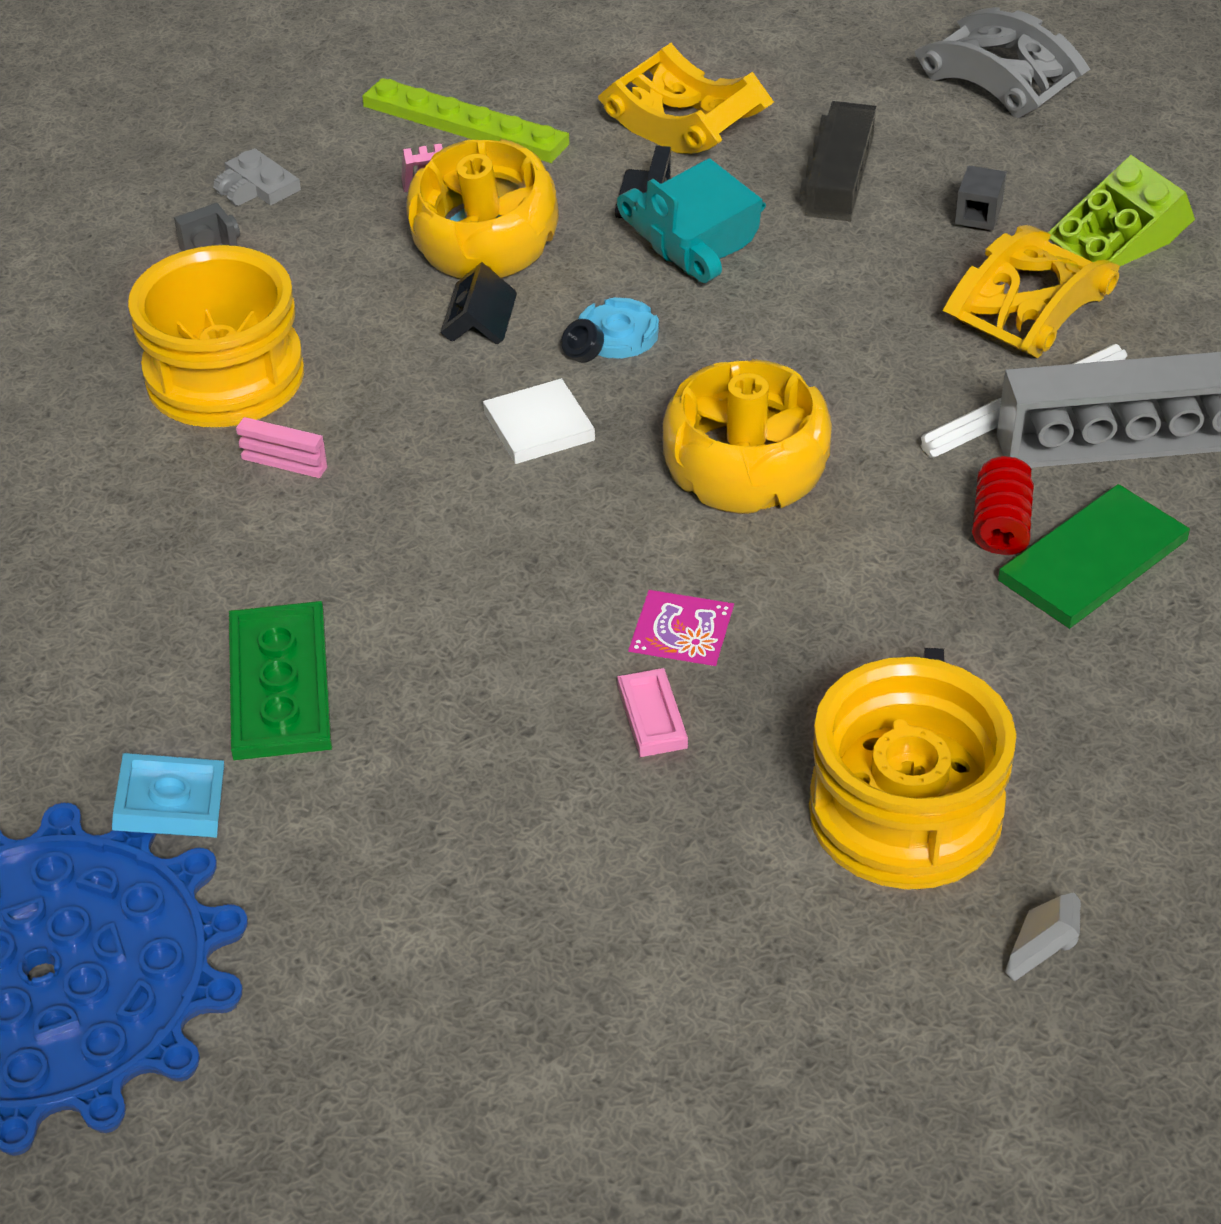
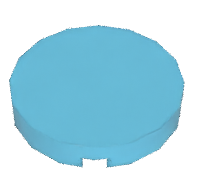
(621, 338)

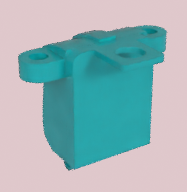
(695, 217)

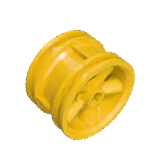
(217, 335)

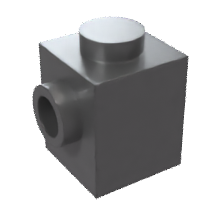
(980, 197)

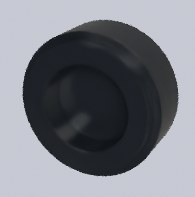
(582, 340)

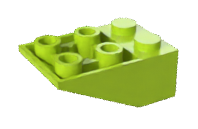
(1125, 216)

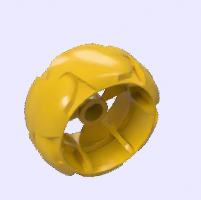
(490, 182)
(756, 404)

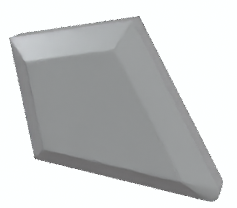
(1045, 932)

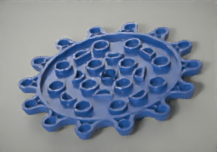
(125, 964)

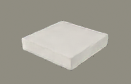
(538, 421)

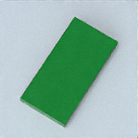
(1093, 555)
(278, 681)

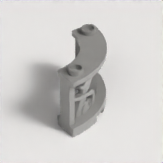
(1009, 80)

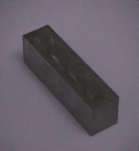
(838, 161)

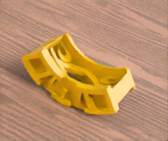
(681, 85)
(1050, 307)

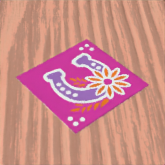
(681, 627)

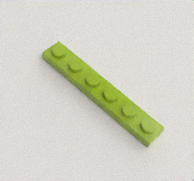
(463, 118)

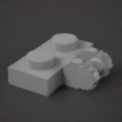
(253, 176)

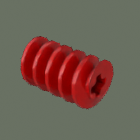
(1003, 506)

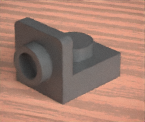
(206, 228)

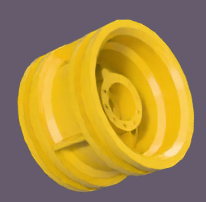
(910, 772)

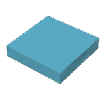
(168, 795)

